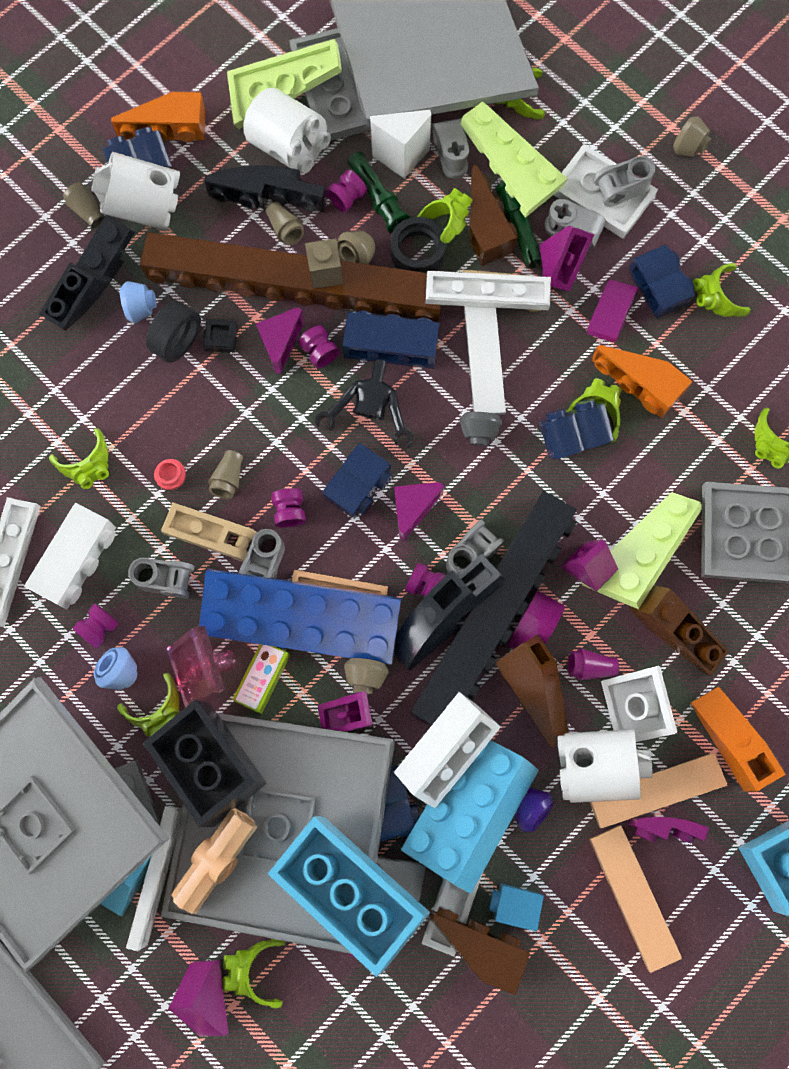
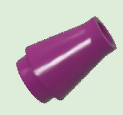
(591, 665)

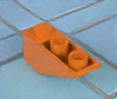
(174, 115)
(647, 378)
(737, 741)

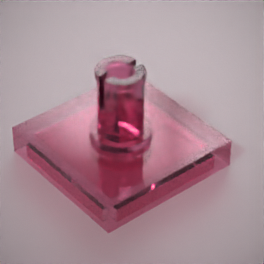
(197, 666)

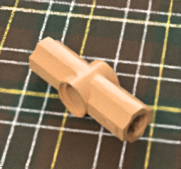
(213, 861)

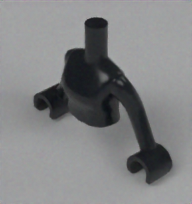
(371, 402)

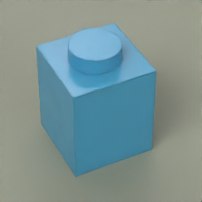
(516, 906)

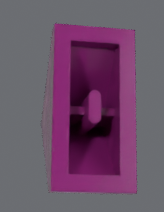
(564, 255)
(280, 336)
(413, 504)
(591, 564)
(538, 619)
(346, 713)
(201, 999)

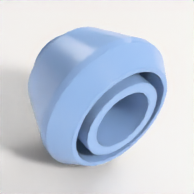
(137, 301)
(115, 669)

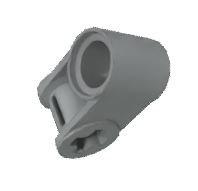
(452, 147)
(619, 180)
(574, 216)
(474, 543)
(263, 563)
(168, 577)
(405, 873)

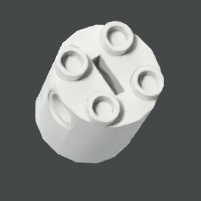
(286, 129)
(136, 190)
(609, 763)

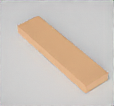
(664, 789)
(635, 899)

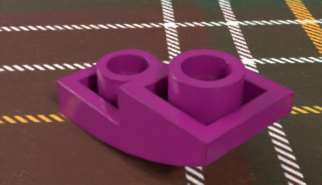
(612, 311)
(659, 827)

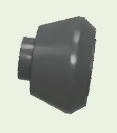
(480, 427)

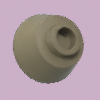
(692, 138)
(356, 247)
(365, 674)

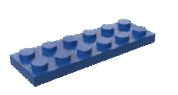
(299, 616)

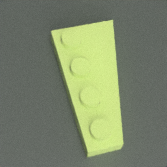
(290, 73)
(522, 168)
(648, 549)

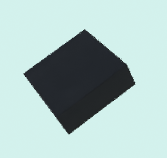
(220, 336)

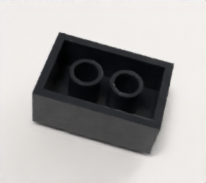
(204, 763)

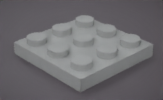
(745, 532)

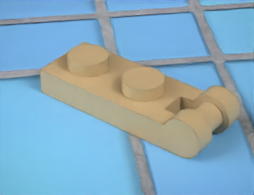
(207, 531)

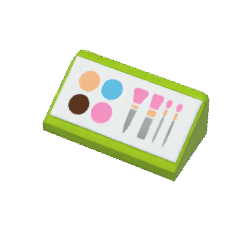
(261, 677)

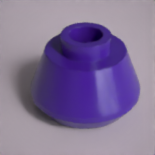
(533, 809)

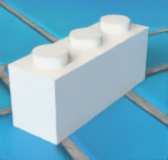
(71, 556)
(446, 750)

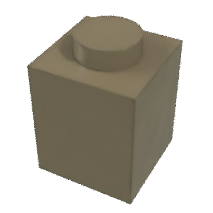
(324, 263)

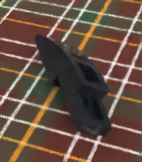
(257, 184)
(91, 275)
(442, 607)

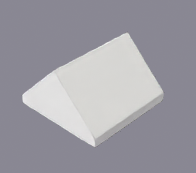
(401, 139)
(640, 704)

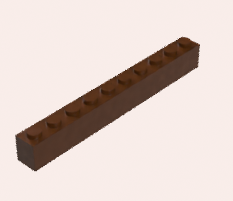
(284, 276)

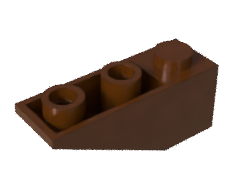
(488, 228)
(680, 629)
(537, 684)
(491, 958)

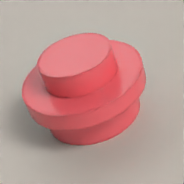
(170, 474)

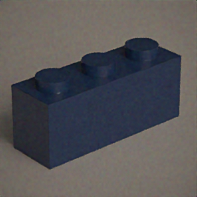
(390, 339)

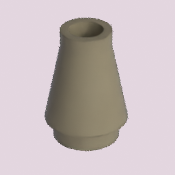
(82, 202)
(286, 225)
(226, 477)

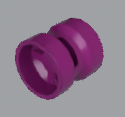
(346, 191)
(319, 347)
(288, 508)
(419, 576)
(94, 627)

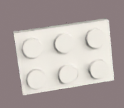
(584, 193)

